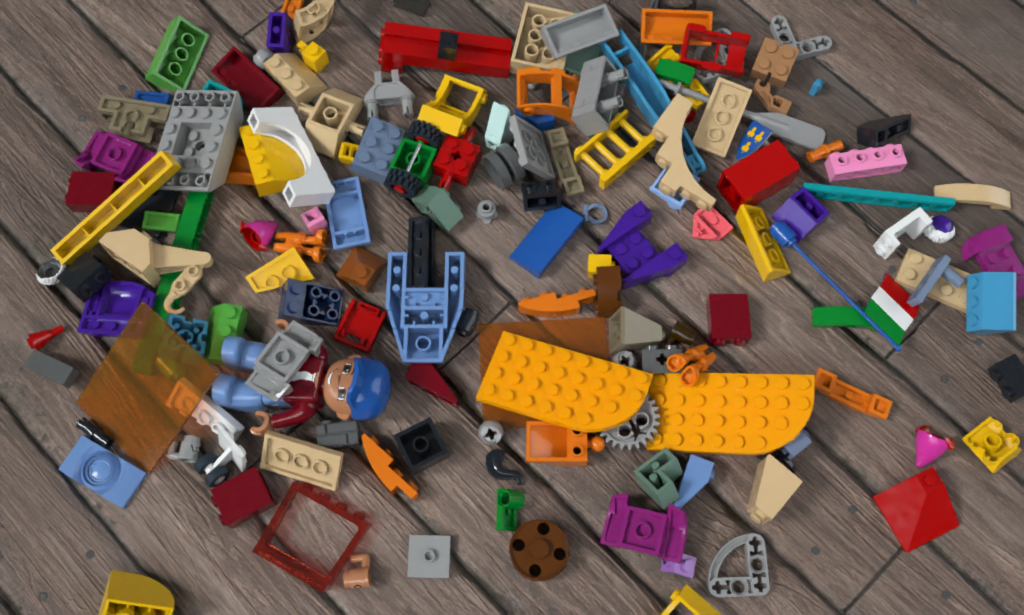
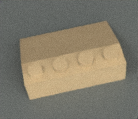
(529, 45)

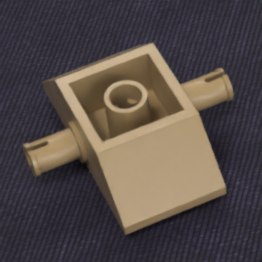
(332, 120)

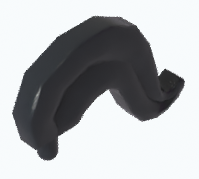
(781, 458)
(494, 467)

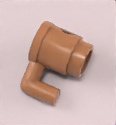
(358, 577)

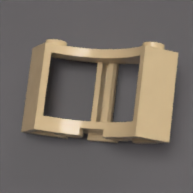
(312, 18)

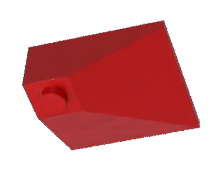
(917, 509)

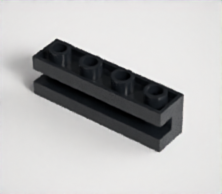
(421, 252)

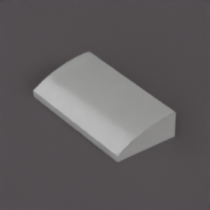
(579, 31)

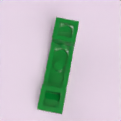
(839, 316)

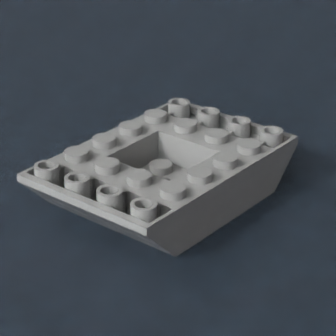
(197, 120)

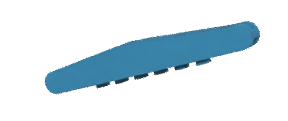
(649, 94)

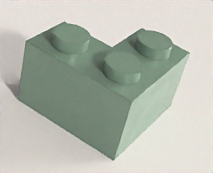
(439, 206)
(657, 477)

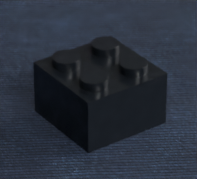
(421, 446)

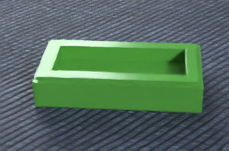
(161, 221)

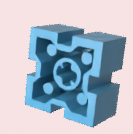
(192, 332)

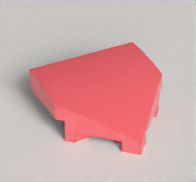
(710, 225)

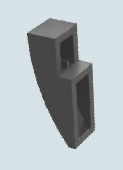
(51, 368)

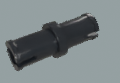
(95, 433)

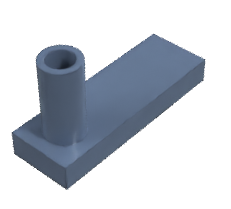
(937, 269)

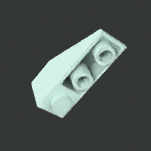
(498, 126)

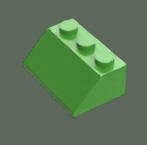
(223, 322)

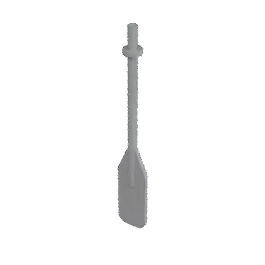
(781, 125)

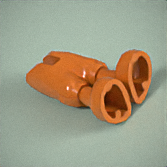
(298, 239)
(691, 373)

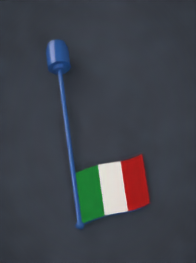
(885, 309)

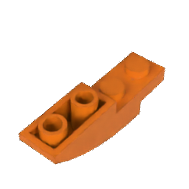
(549, 306)
(382, 463)

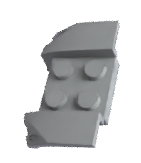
(282, 360)

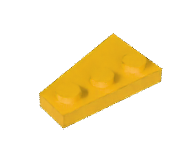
(279, 270)

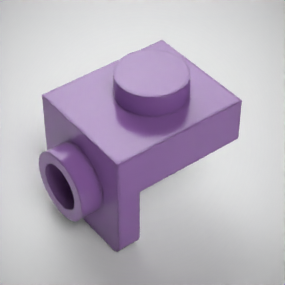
(685, 569)

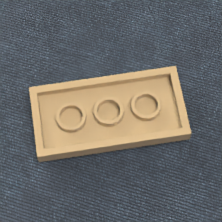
(721, 117)
(914, 268)
(301, 460)

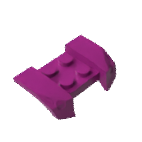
(114, 155)
(995, 254)
(645, 529)

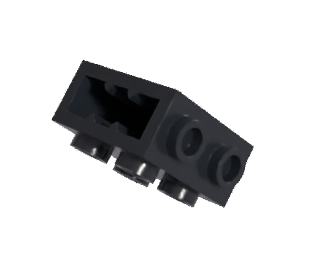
(86, 276)

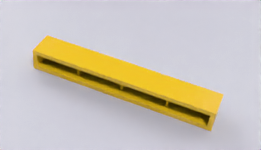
(116, 207)

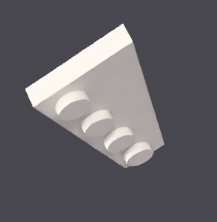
(213, 415)

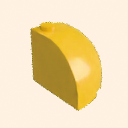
(135, 595)

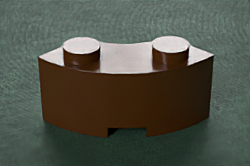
(607, 290)

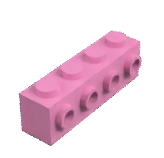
(865, 162)

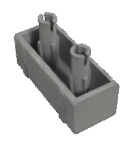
(597, 95)

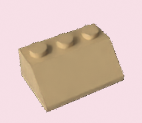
(294, 77)

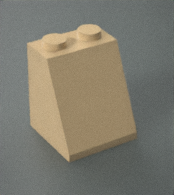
(770, 489)

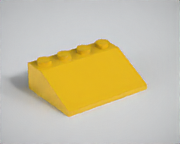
(270, 161)

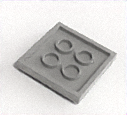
(531, 148)

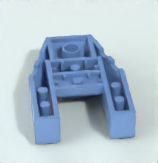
(424, 316)

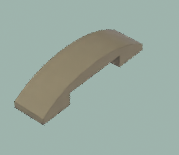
(564, 162)

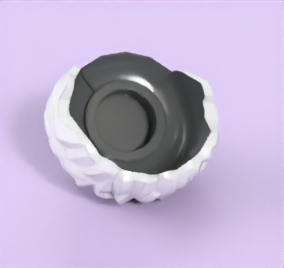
(49, 271)

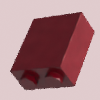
(89, 190)
(728, 319)
(242, 497)

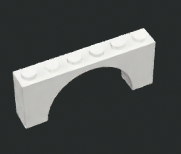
(284, 125)

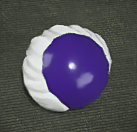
(940, 229)

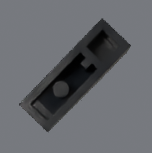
(883, 130)

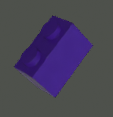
(279, 32)

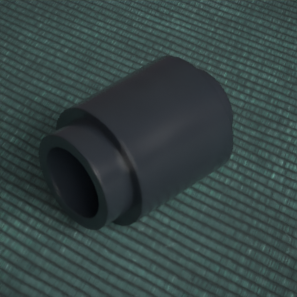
(467, 322)

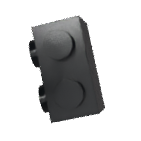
(541, 195)
(1009, 377)

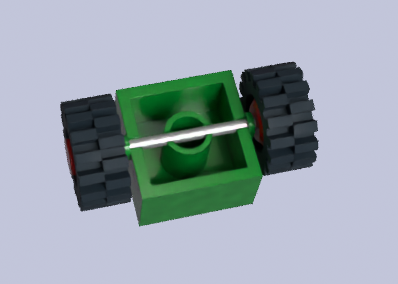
(413, 160)

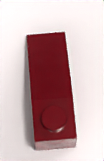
(428, 379)

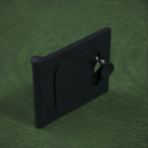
(161, 202)

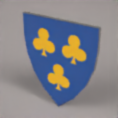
(753, 139)

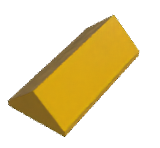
(761, 244)

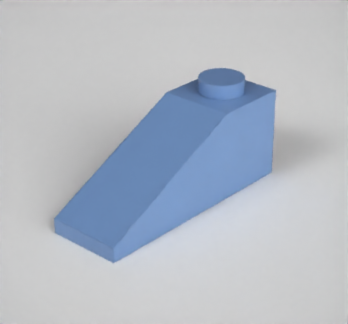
(695, 477)

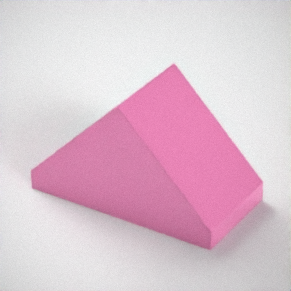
(314, 220)

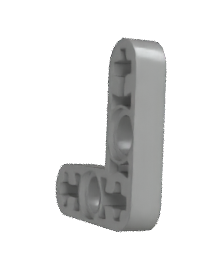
(812, 42)

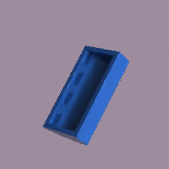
(546, 240)

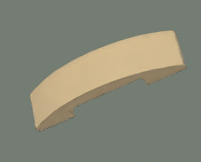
(975, 194)

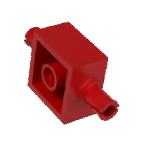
(457, 159)

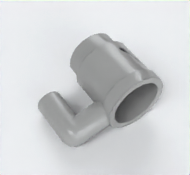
(188, 450)

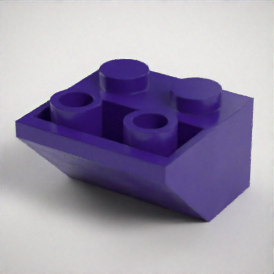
(802, 213)

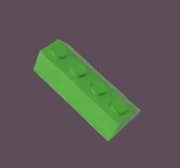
(177, 55)

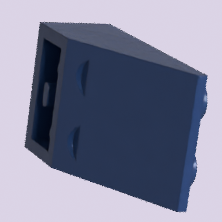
(310, 303)

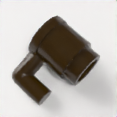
(682, 334)

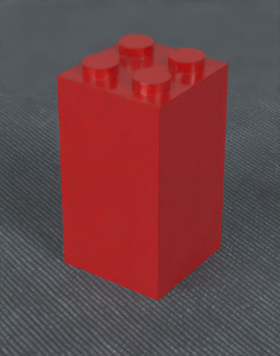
(758, 176)

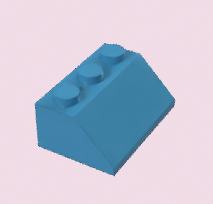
(991, 303)

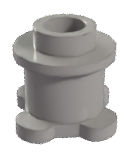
(486, 211)

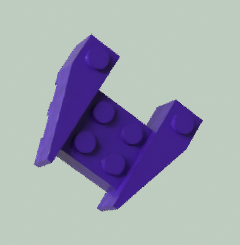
(635, 254)

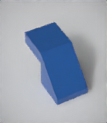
(542, 123)

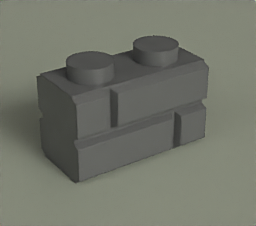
(338, 434)

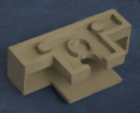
(133, 118)

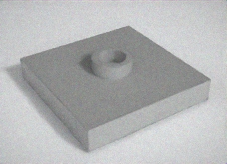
(429, 556)

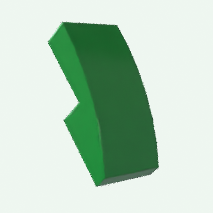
(675, 71)

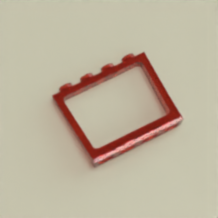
(292, 565)

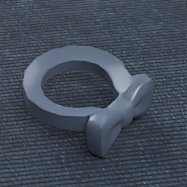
(586, 208)

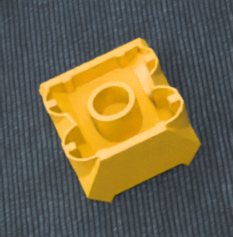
(992, 444)

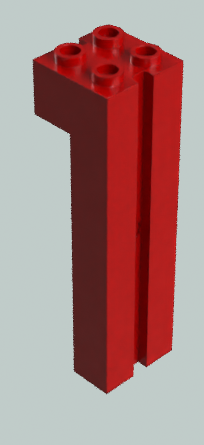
(419, 47)

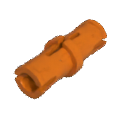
(824, 151)

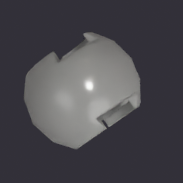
(262, 56)
(627, 356)
(494, 426)

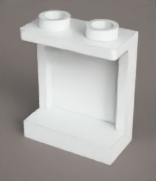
(912, 224)

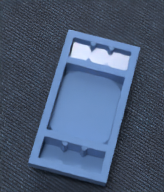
(348, 215)
(102, 471)

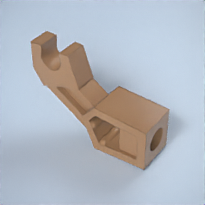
(768, 100)

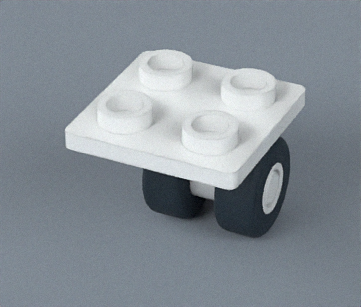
(214, 466)

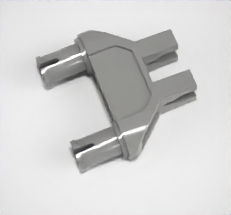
(388, 94)

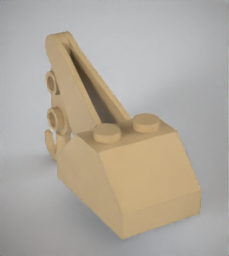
(152, 260)

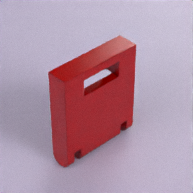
(361, 323)

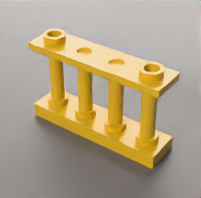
(620, 165)

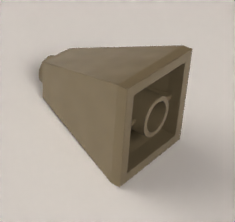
(632, 331)

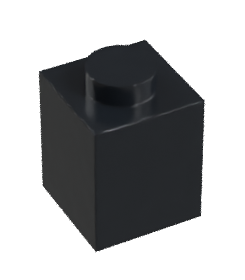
(447, 46)

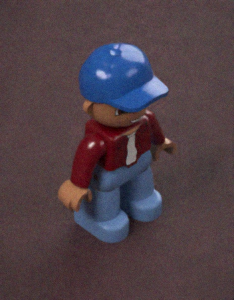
(349, 386)

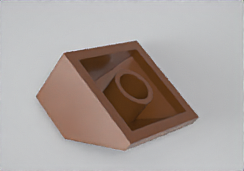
(362, 269)

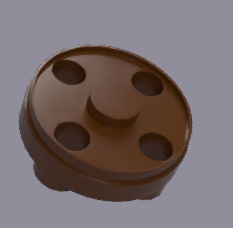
(539, 550)

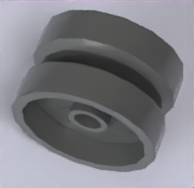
(503, 166)

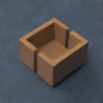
(774, 60)

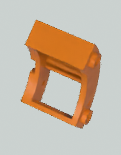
(558, 80)

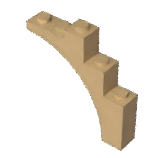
(671, 156)

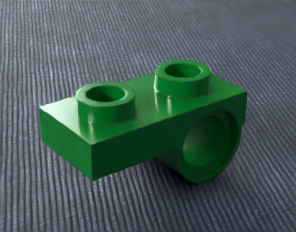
(507, 505)

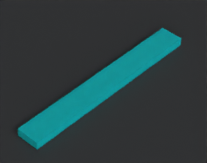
(881, 198)

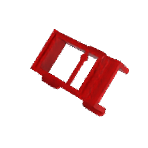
(735, 58)

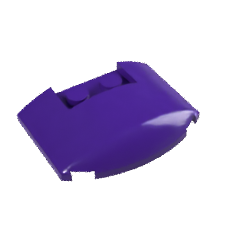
(113, 307)

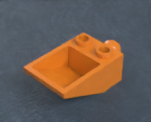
(555, 444)

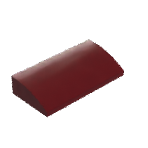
(245, 77)

